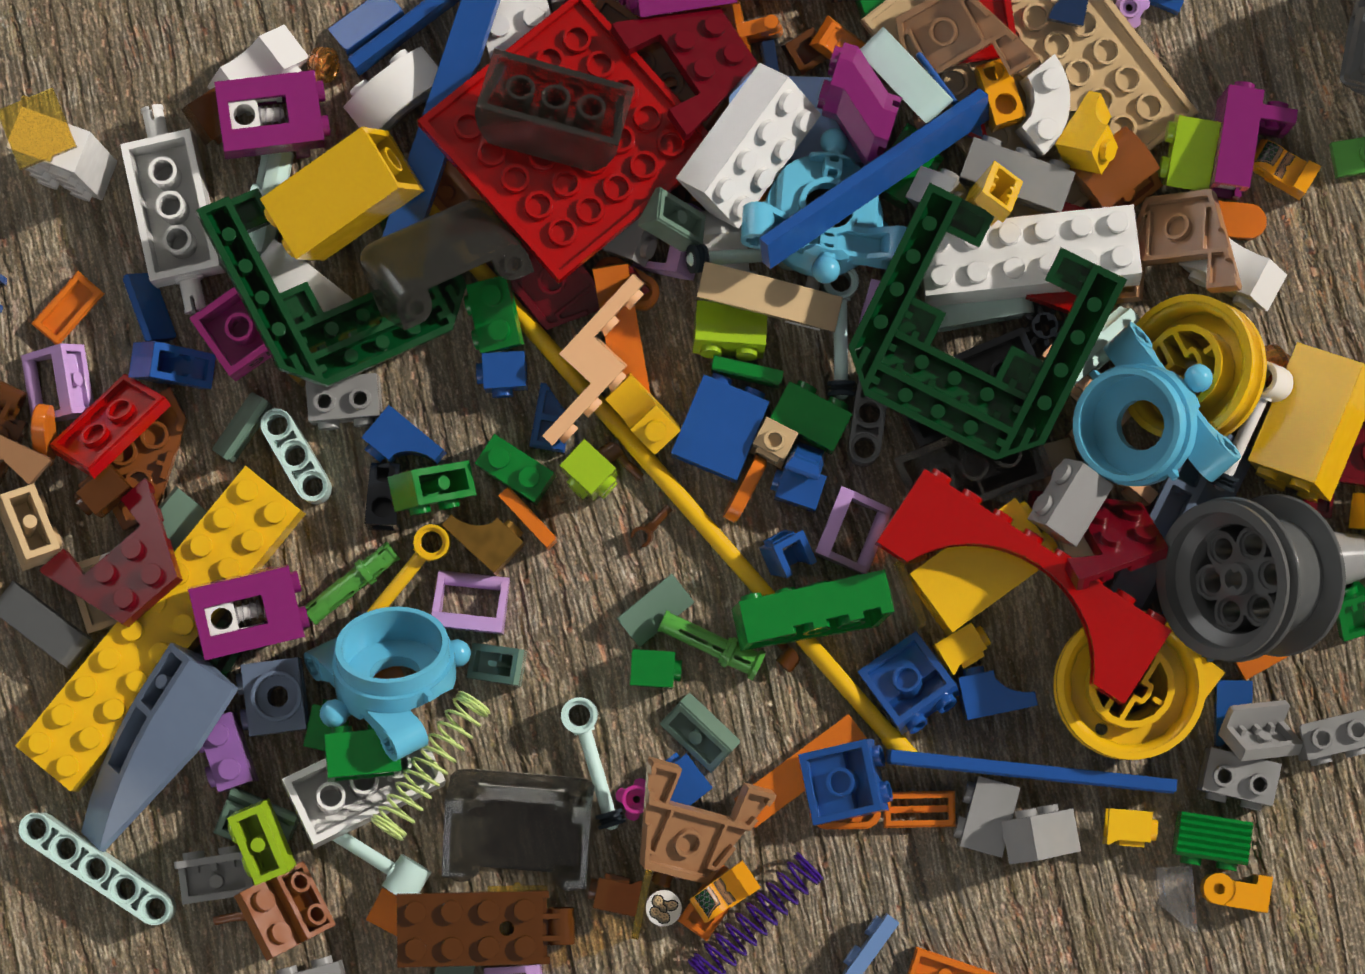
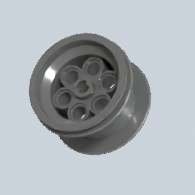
(1251, 577)

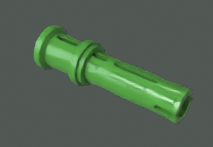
(730, 654)

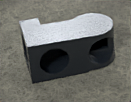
(379, 504)

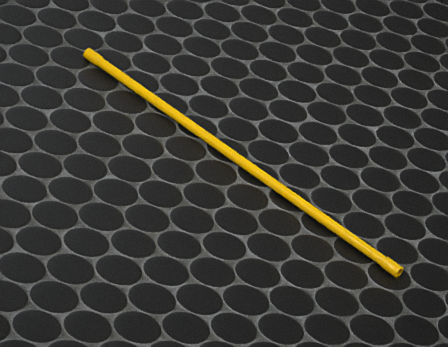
(700, 520)

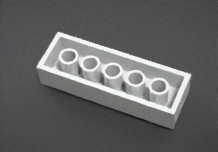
(1022, 250)

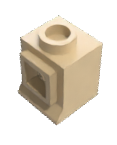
(774, 442)

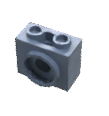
(257, 684)

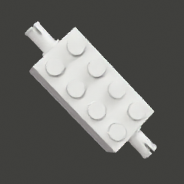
(165, 191)

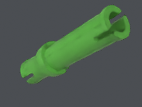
(358, 577)

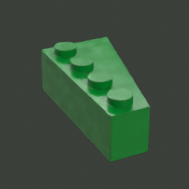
(813, 610)

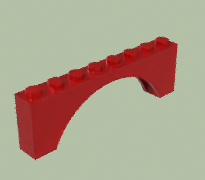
(1118, 634)

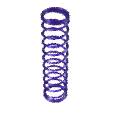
(696, 961)

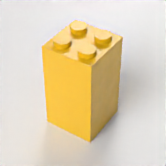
(341, 194)
(1315, 427)
(970, 579)

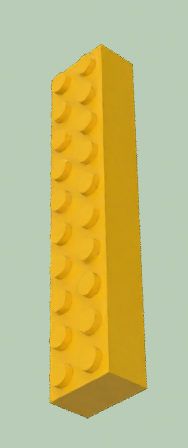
(228, 542)

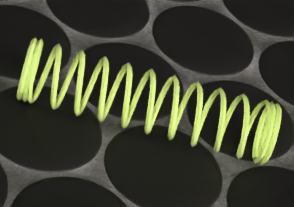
(387, 824)

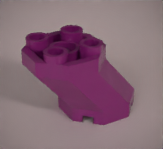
(858, 102)

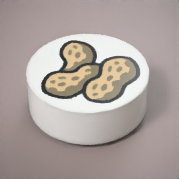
(663, 908)

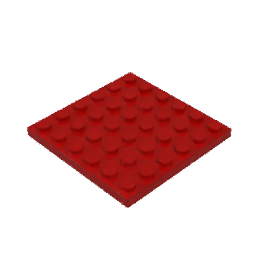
(555, 207)

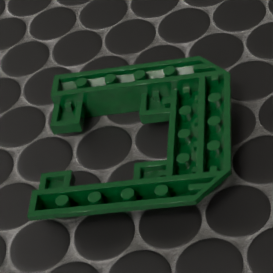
(292, 324)
(947, 394)

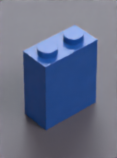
(720, 427)

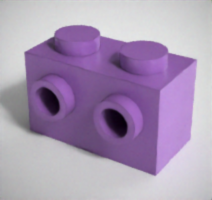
(228, 755)

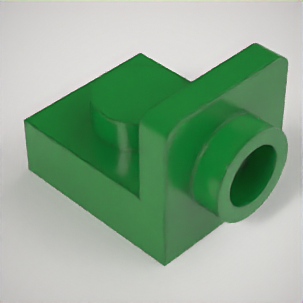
(1352, 613)

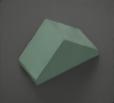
(497, 664)

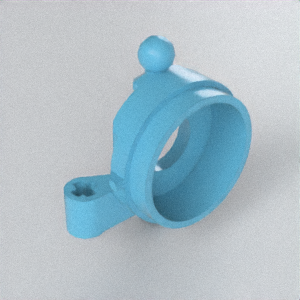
(861, 241)
(1141, 377)
(378, 642)

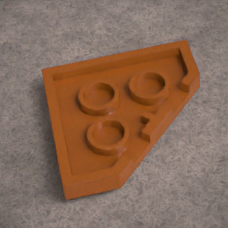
(152, 456)

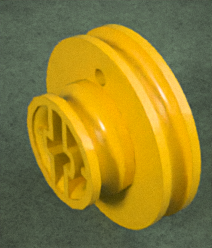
(1209, 333)
(1170, 701)

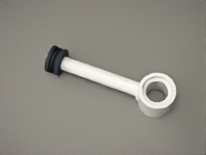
(1277, 391)

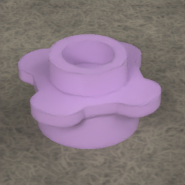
(1134, 15)

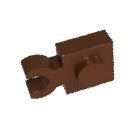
(800, 53)

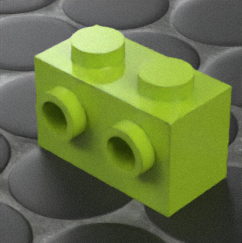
(1190, 152)
(728, 332)
(589, 472)
(261, 842)

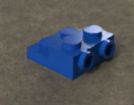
(910, 684)
(845, 781)

